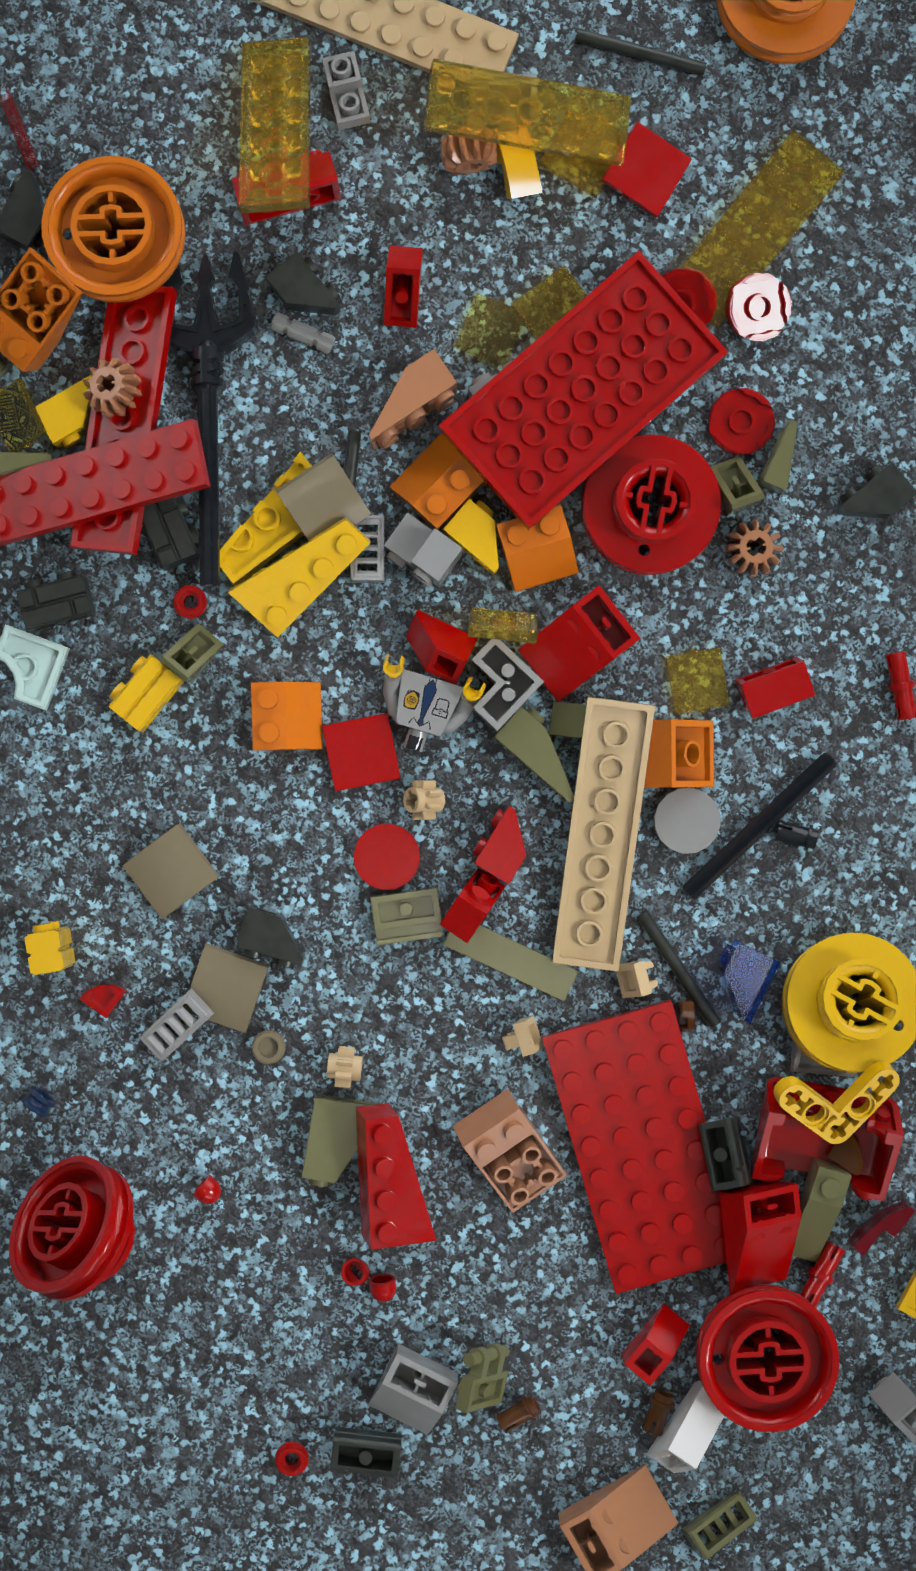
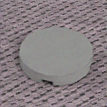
(686, 820)

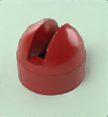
(207, 1191)
(350, 1276)
(382, 1287)

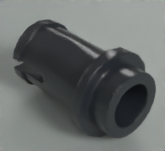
(797, 835)

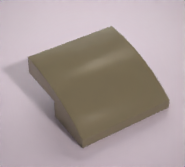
(322, 498)
(171, 871)
(228, 986)

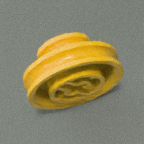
(822, 1015)

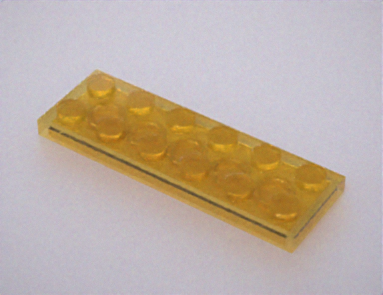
(527, 112)
(275, 126)
(764, 216)

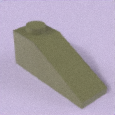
(532, 745)
(820, 1206)

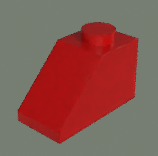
(403, 286)

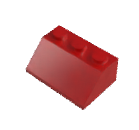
(323, 188)

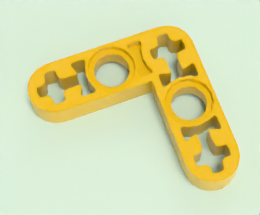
(834, 1113)

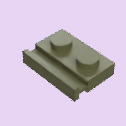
(406, 916)

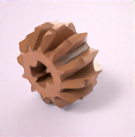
(467, 155)
(100, 394)
(748, 537)

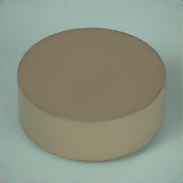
(268, 1046)

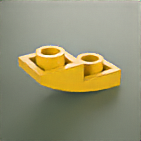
(519, 171)

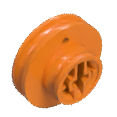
(784, 28)
(95, 203)

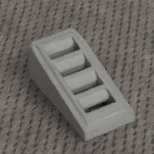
(371, 576)
(161, 1039)

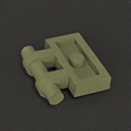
(486, 1379)

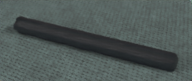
(759, 825)

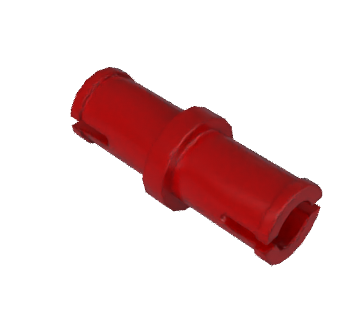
(901, 685)
(822, 1273)

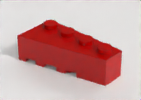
(388, 1184)

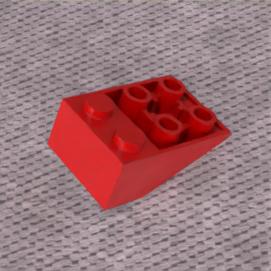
(579, 643)
(759, 1232)

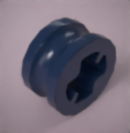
(38, 1101)

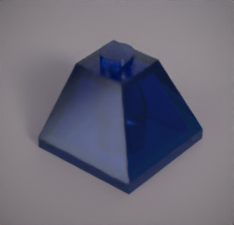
(746, 977)

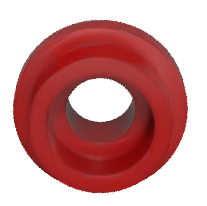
(180, 597)
(287, 1467)

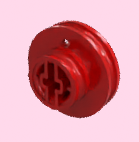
(611, 507)
(72, 1229)
(794, 1376)

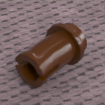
(658, 1411)
(519, 1413)

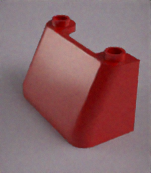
(789, 1144)

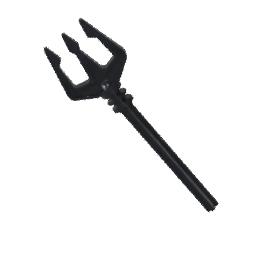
(207, 344)

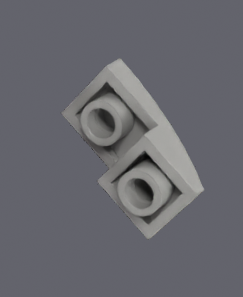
(346, 90)

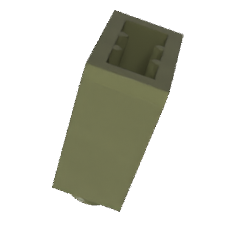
(331, 1138)

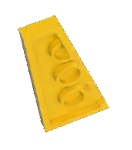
(264, 533)
(291, 584)

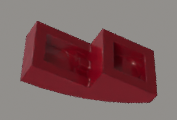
(889, 1219)

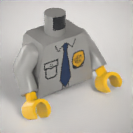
(426, 703)

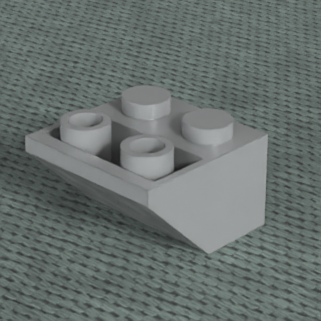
(414, 1389)

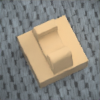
(634, 979)
(524, 1036)

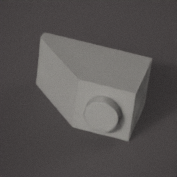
(897, 1403)

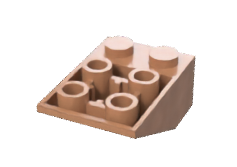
(420, 390)
(509, 1150)
(617, 1522)

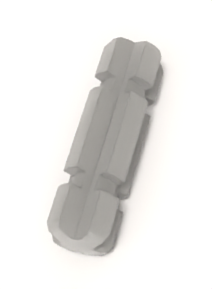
(302, 333)

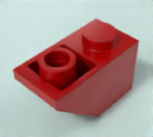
(440, 646)
(504, 848)
(472, 905)
(655, 1344)

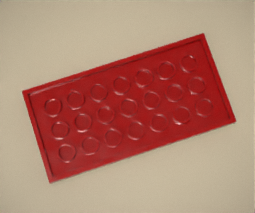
(582, 390)
(639, 1144)

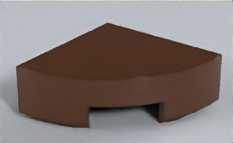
(686, 1015)
(848, 1155)

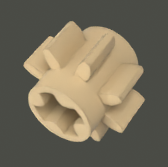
(424, 800)
(344, 1067)

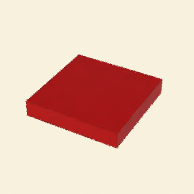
(648, 171)
(361, 752)

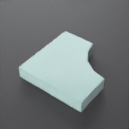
(34, 665)

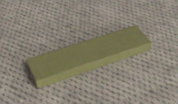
(516, 961)

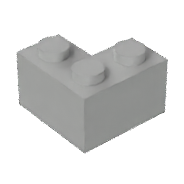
(423, 550)
(512, 682)

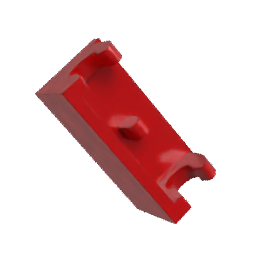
(775, 687)

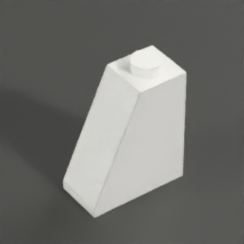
(687, 1432)

